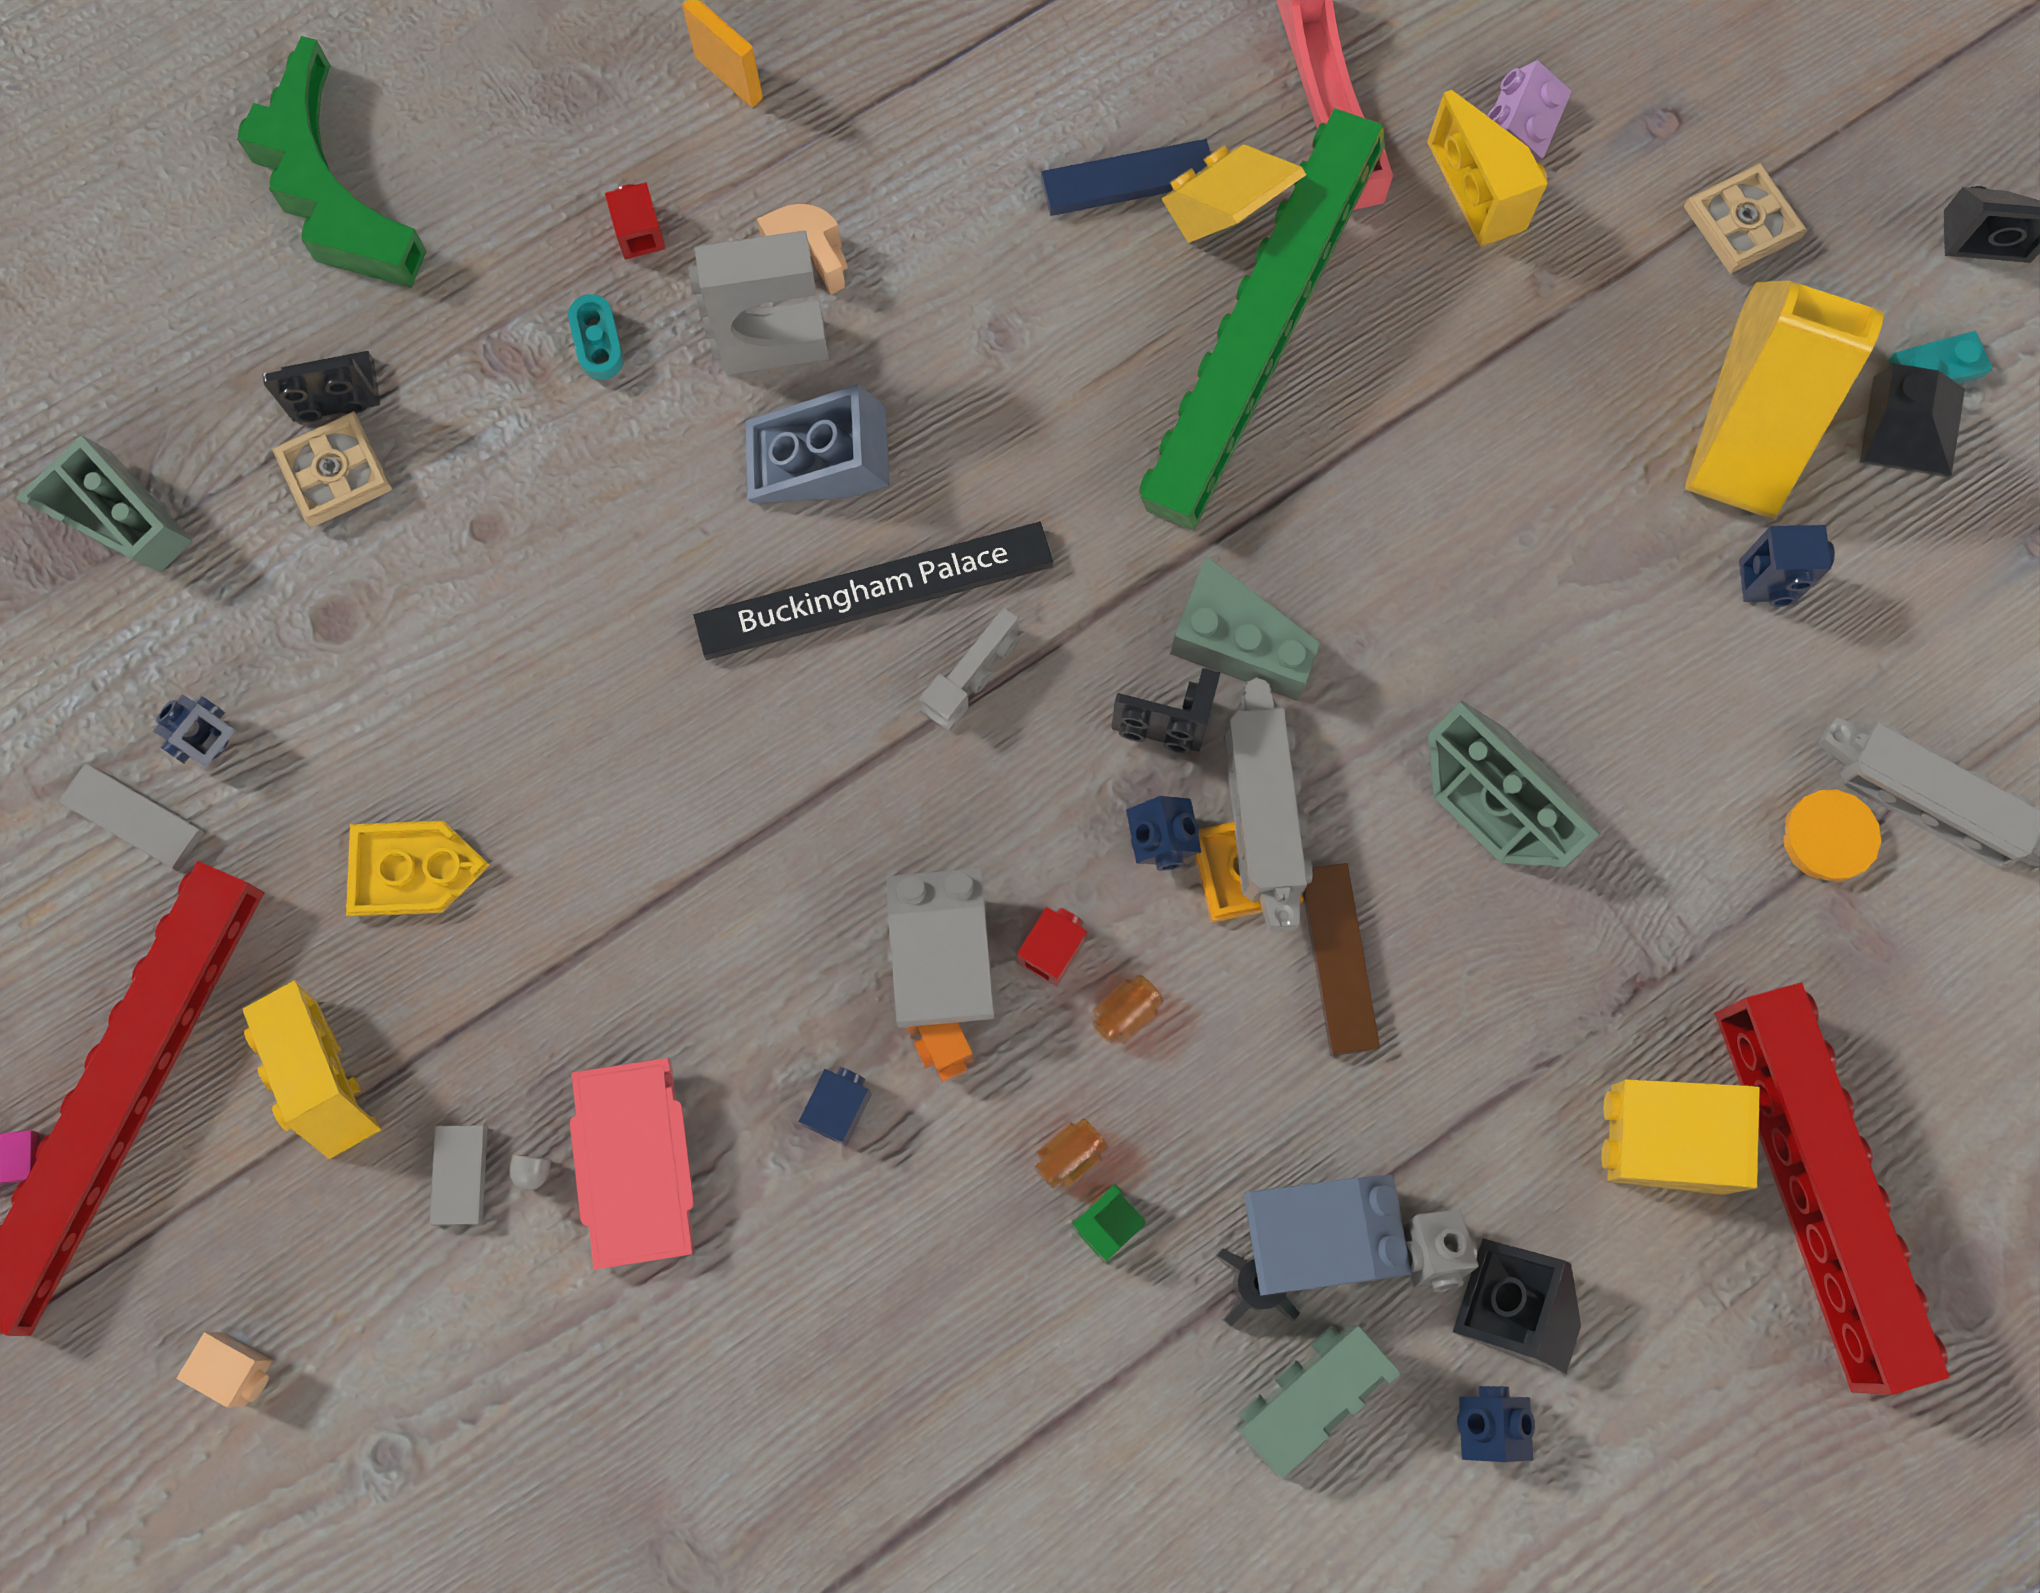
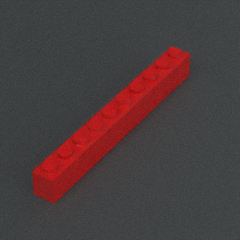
(117, 1090)

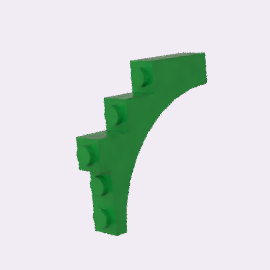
(337, 226)

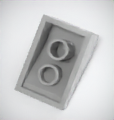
(939, 948)

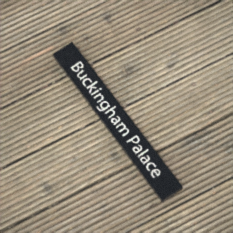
(873, 590)

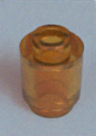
(1127, 1010)
(1070, 1154)

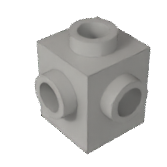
(1439, 1250)

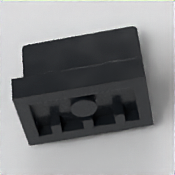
(325, 386)
(1175, 727)

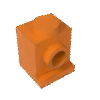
(944, 1048)

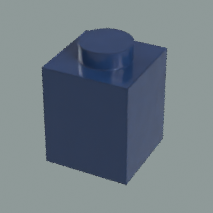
(836, 1105)

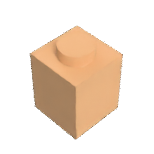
(225, 1370)

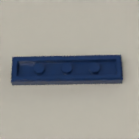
(1120, 177)

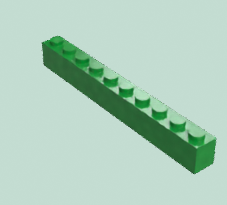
(1262, 320)

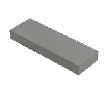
(131, 817)

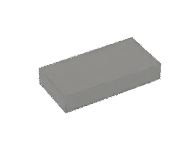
(458, 1175)

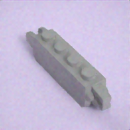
(1935, 793)
(1266, 807)

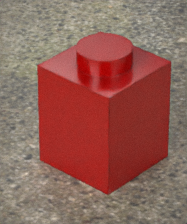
(635, 220)
(1052, 945)

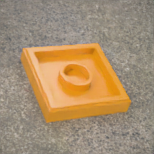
(723, 51)
(1221, 875)

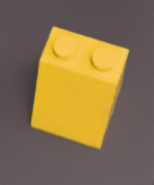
(1682, 1136)

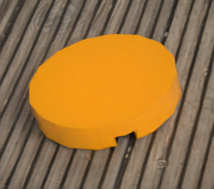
(1831, 835)

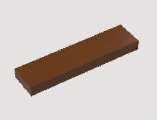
(1340, 961)

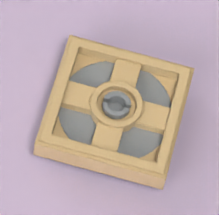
(1745, 218)
(332, 469)

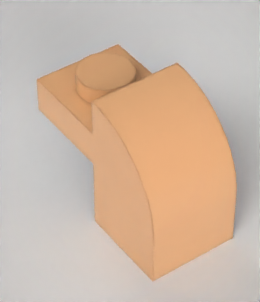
(822, 238)

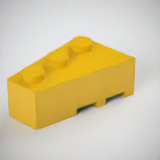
(306, 1071)

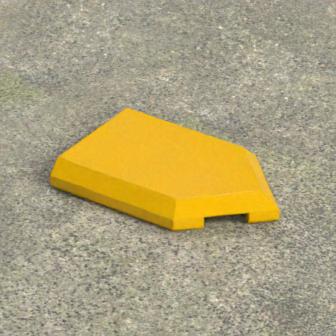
(407, 868)

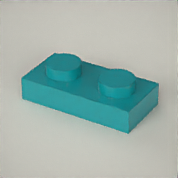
(1957, 357)

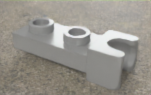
(947, 697)

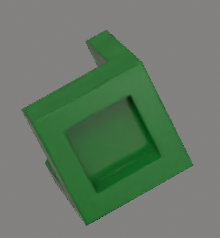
(1108, 1224)

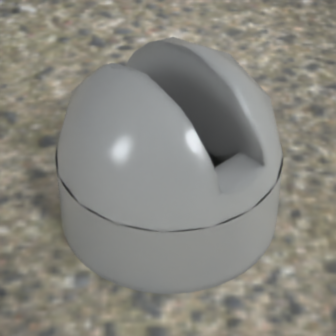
(529, 1172)

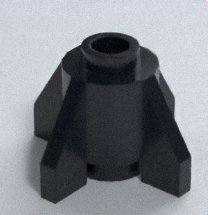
(1247, 1293)

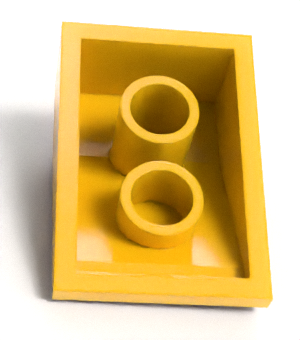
(1486, 170)
(1227, 189)

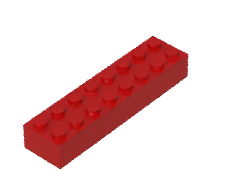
(1832, 1194)

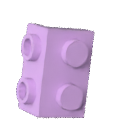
(1531, 106)

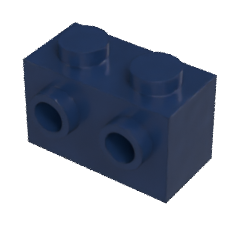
(1785, 564)

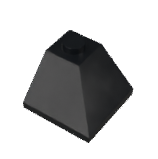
(1992, 225)
(1913, 420)
(1521, 1305)

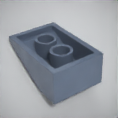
(818, 449)
(1327, 1234)

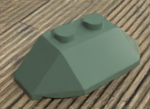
(1505, 792)

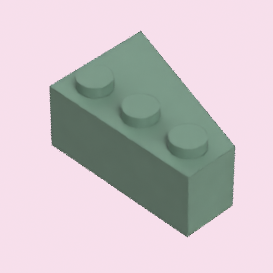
(106, 502)
(1242, 634)
(1314, 1397)

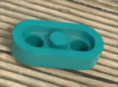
(595, 340)

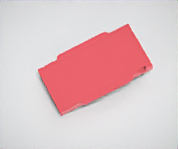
(632, 1163)

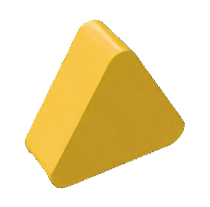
(1779, 392)

